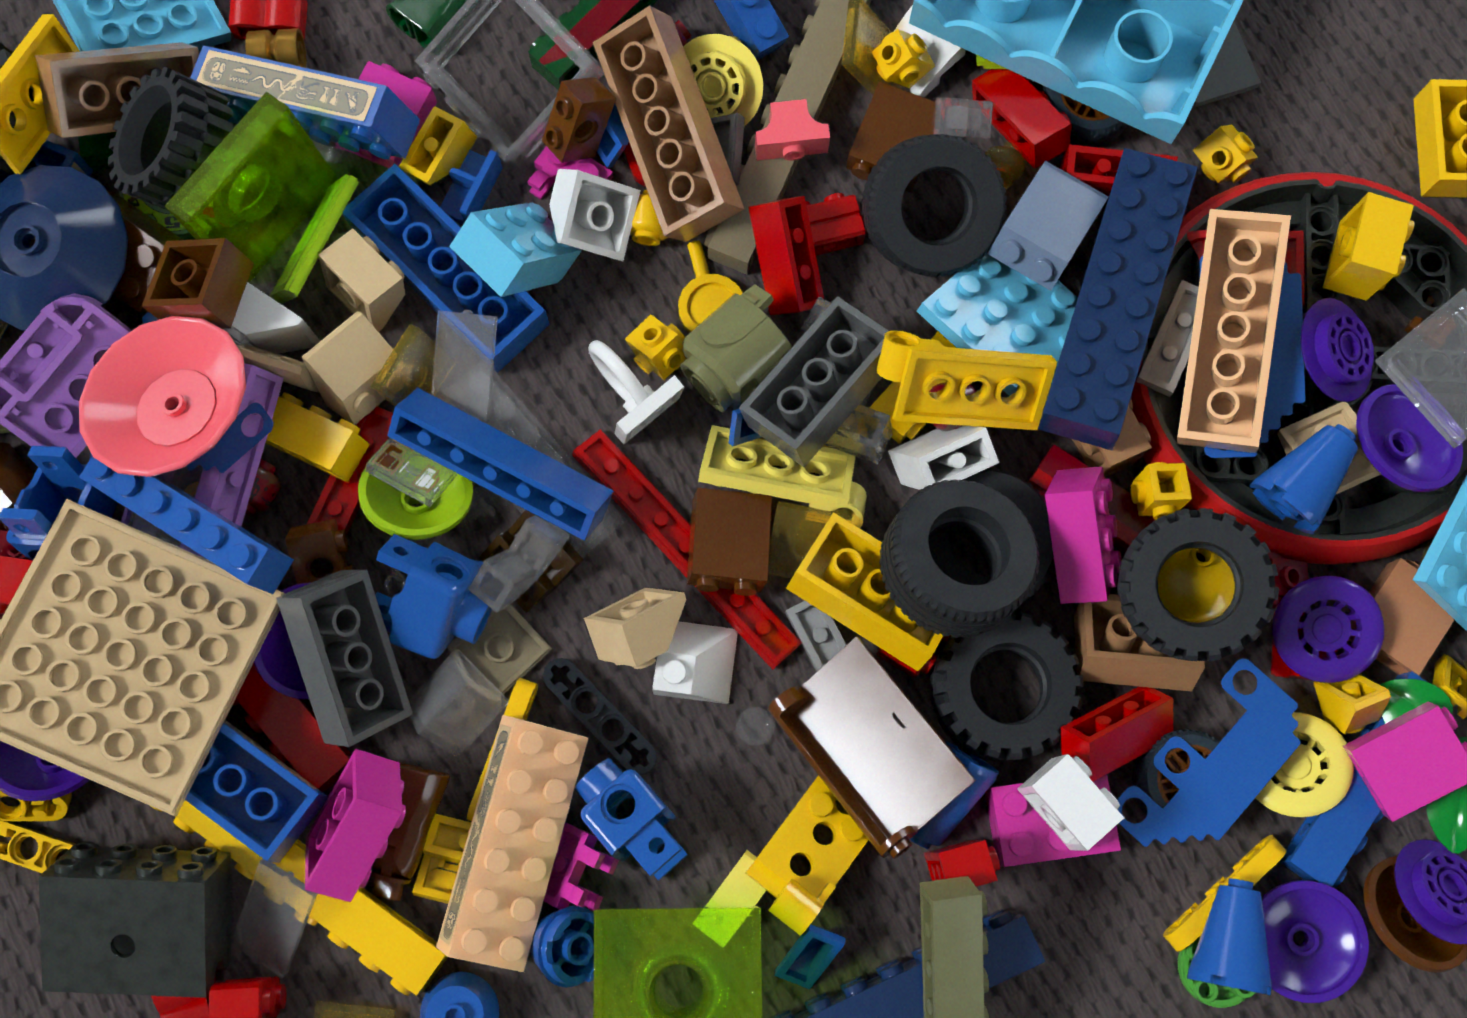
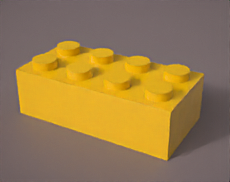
(846, 583)

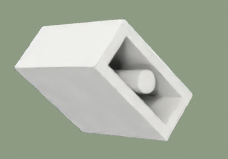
(943, 456)

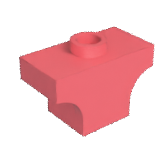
(791, 133)

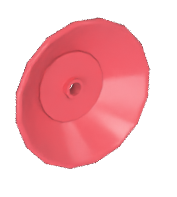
(162, 396)

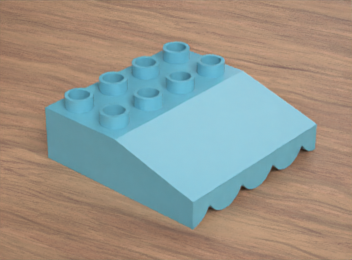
(1113, 55)

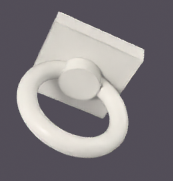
(641, 402)

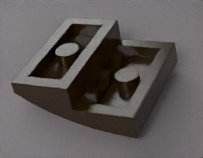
(559, 569)

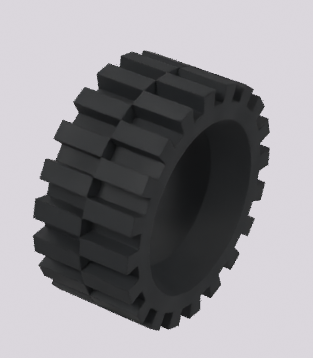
(166, 135)

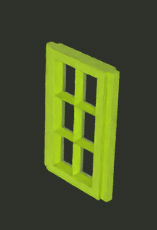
(314, 239)

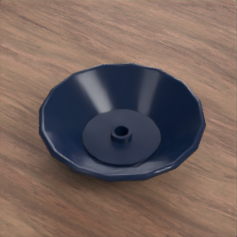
(76, 244)

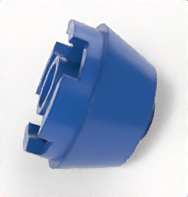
(565, 946)
(460, 997)

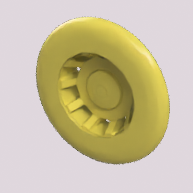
(716, 81)
(1304, 769)

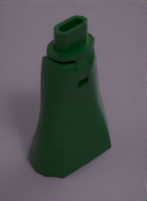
(422, 17)

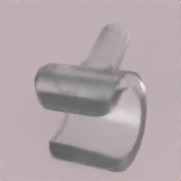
(394, 582)

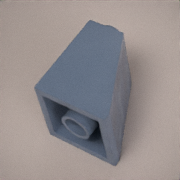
(1047, 225)

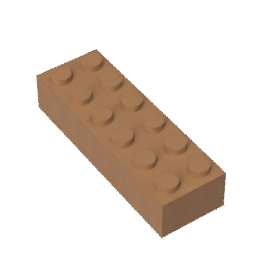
(668, 125)

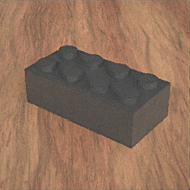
(817, 382)
(345, 657)

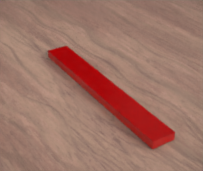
(671, 534)

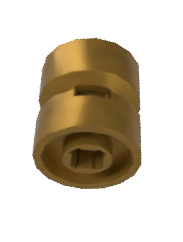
(284, 47)

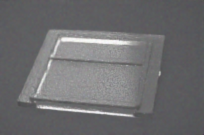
(1432, 368)

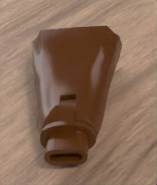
(405, 846)

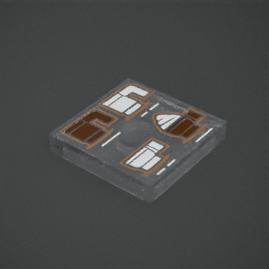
(410, 472)

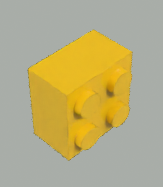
(1369, 246)

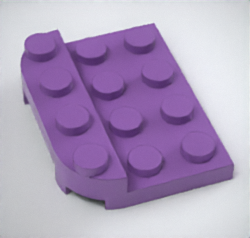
(49, 369)

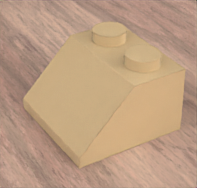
(362, 278)
(347, 365)
(636, 627)

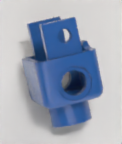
(46, 494)
(433, 600)
(637, 835)

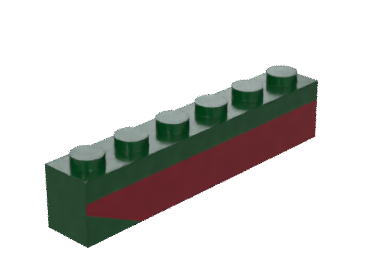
(586, 23)

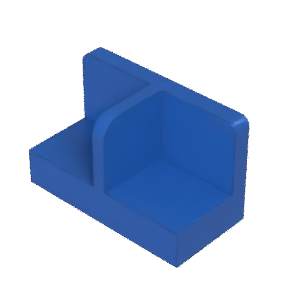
(471, 185)

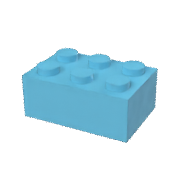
(513, 248)

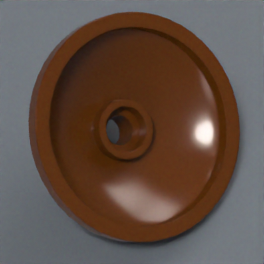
(1400, 930)

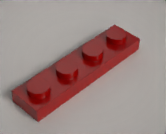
(340, 499)

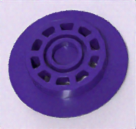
(1336, 350)
(1328, 629)
(1434, 888)

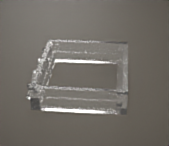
(453, 37)

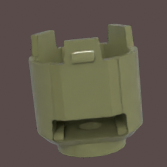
(733, 350)

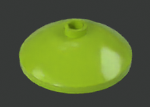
(394, 514)

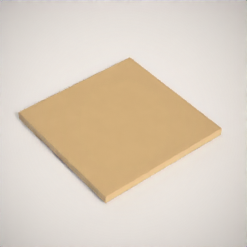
(125, 656)

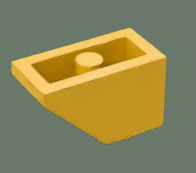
(438, 147)
(1352, 703)

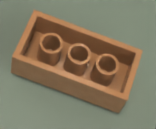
(88, 88)

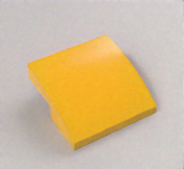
(444, 843)

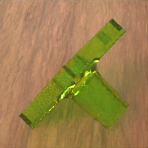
(255, 184)
(641, 943)

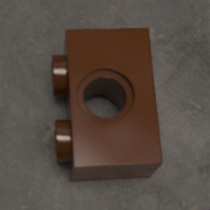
(578, 119)
(317, 541)

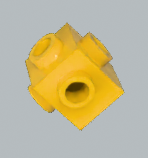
(902, 58)
(1226, 154)
(660, 354)
(1161, 489)

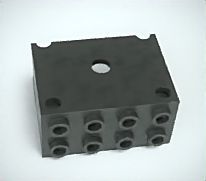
(135, 920)

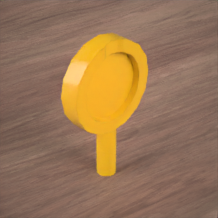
(704, 292)

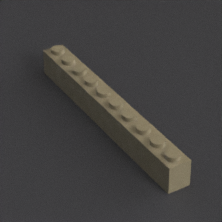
(810, 77)

